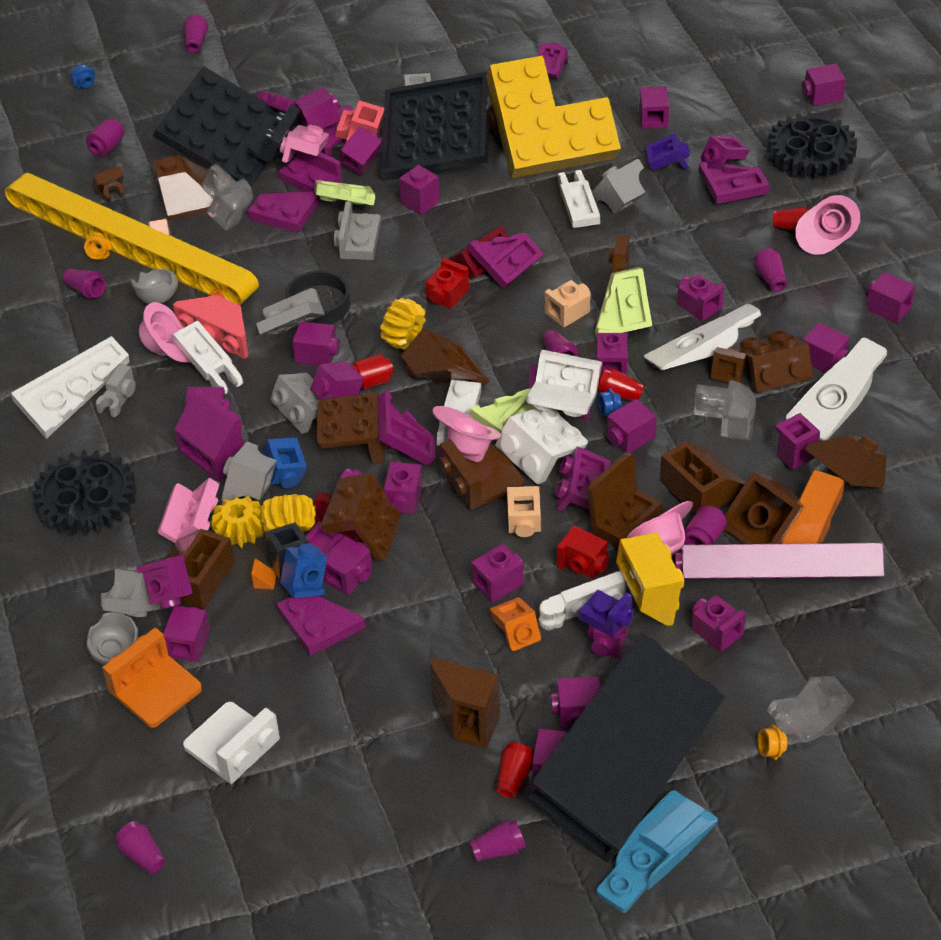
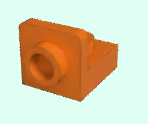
(517, 622)

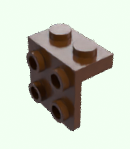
(776, 360)
(350, 422)
(478, 481)
(617, 503)
(363, 507)

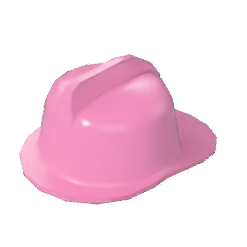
(827, 224)
(158, 329)
(466, 433)
(668, 526)

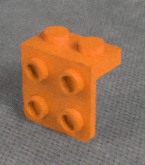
(150, 680)

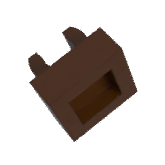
(107, 181)
(728, 365)

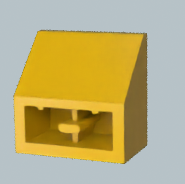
(651, 576)

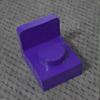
(668, 151)
(607, 612)

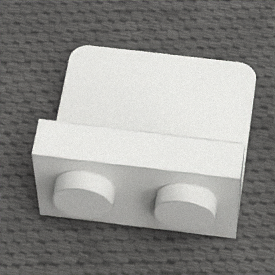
(565, 383)
(537, 440)
(232, 740)

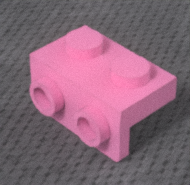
(304, 139)
(188, 510)

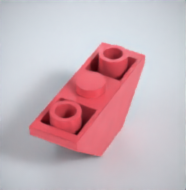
(219, 318)

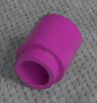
(105, 137)
(705, 526)

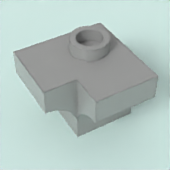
(620, 186)
(248, 473)
(128, 594)

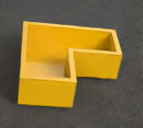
(544, 136)

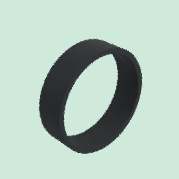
(325, 278)

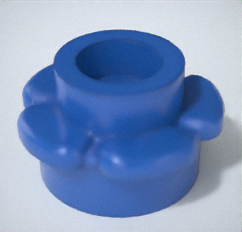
(82, 76)
(608, 402)

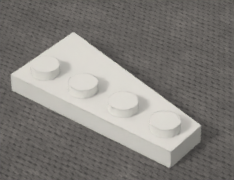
(68, 387)

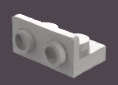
(357, 234)
(289, 312)
(296, 400)

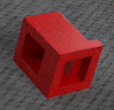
(448, 284)
(583, 553)

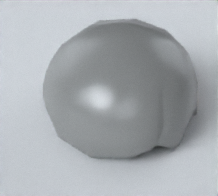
(155, 286)
(111, 636)

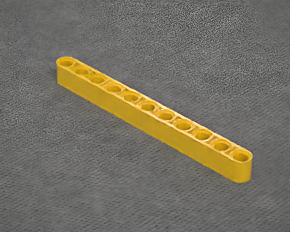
(131, 238)

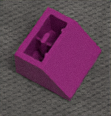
(208, 434)

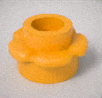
(92, 249)
(771, 742)

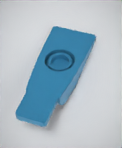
(655, 849)

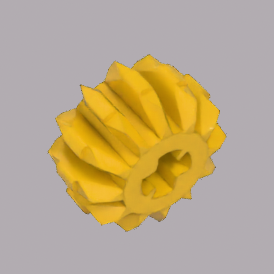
(402, 323)
(288, 510)
(238, 520)

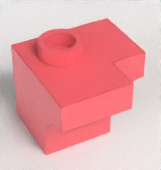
(365, 115)

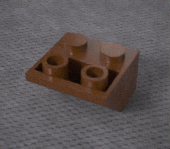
(699, 476)
(207, 562)
(466, 701)

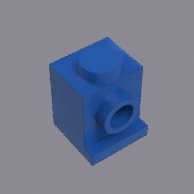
(289, 465)
(303, 571)

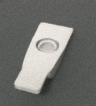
(703, 340)
(841, 388)

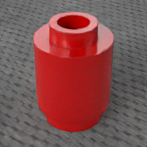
(375, 370)

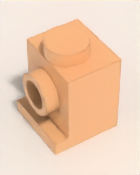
(567, 302)
(524, 518)

